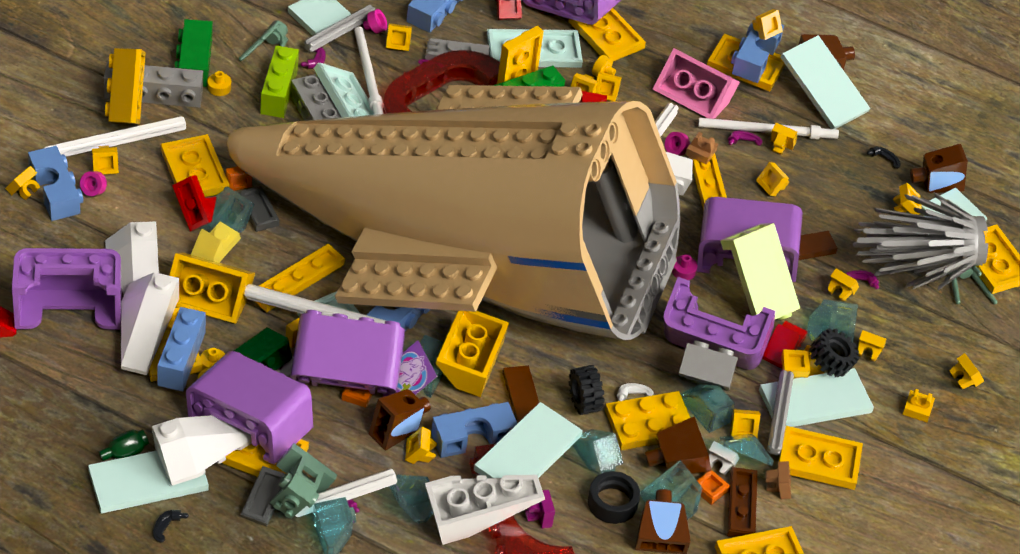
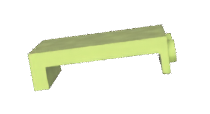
(763, 270)

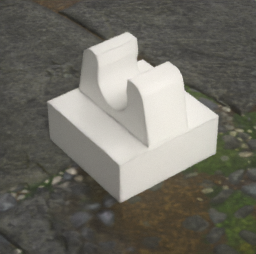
(726, 456)

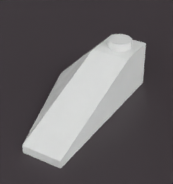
(137, 250)
(144, 319)
(194, 444)
(476, 504)

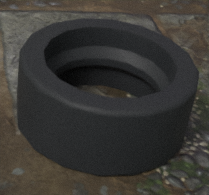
(609, 513)

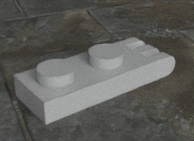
(436, 47)

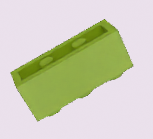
(277, 84)

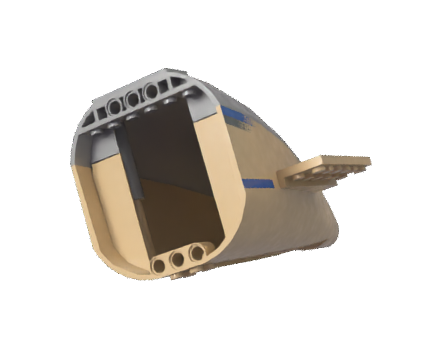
(490, 201)

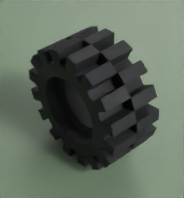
(834, 352)
(586, 389)

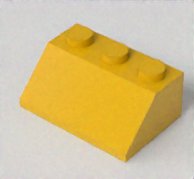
(125, 85)
(211, 286)
(471, 350)

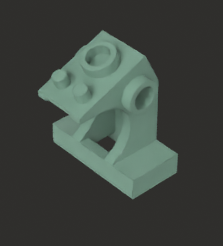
(296, 487)

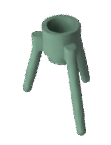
(274, 34)
(975, 273)

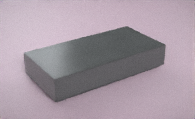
(263, 214)
(258, 503)

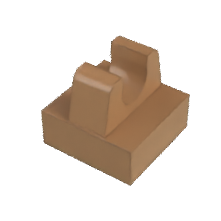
(702, 148)
(779, 480)

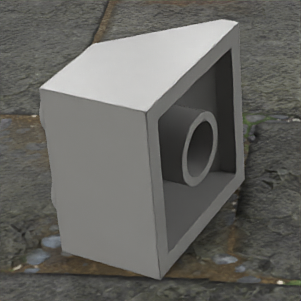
(708, 365)

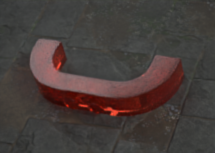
(438, 71)

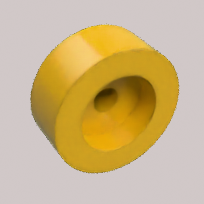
(604, 65)
(219, 84)
(210, 357)

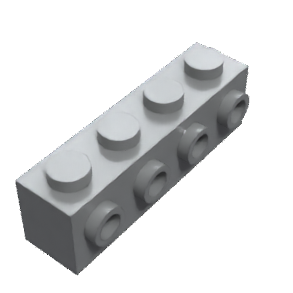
(167, 86)
(312, 99)

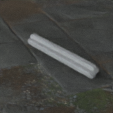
(337, 29)
(780, 412)

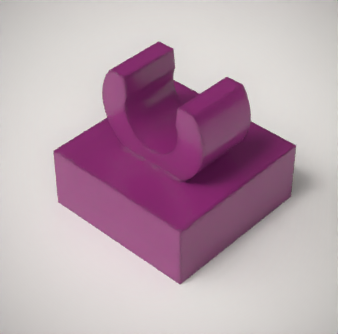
(543, 511)

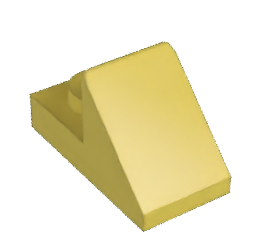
(215, 244)

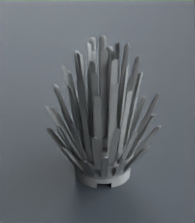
(925, 241)

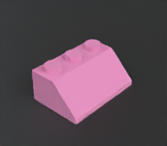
(695, 85)

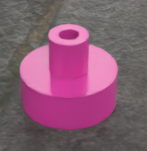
(376, 21)
(677, 143)
(93, 183)
(685, 267)

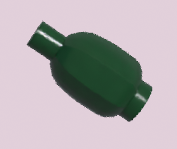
(125, 445)

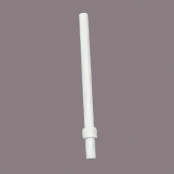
(375, 100)
(812, 132)

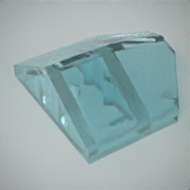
(231, 210)
(834, 316)
(747, 445)
(681, 483)
(413, 497)

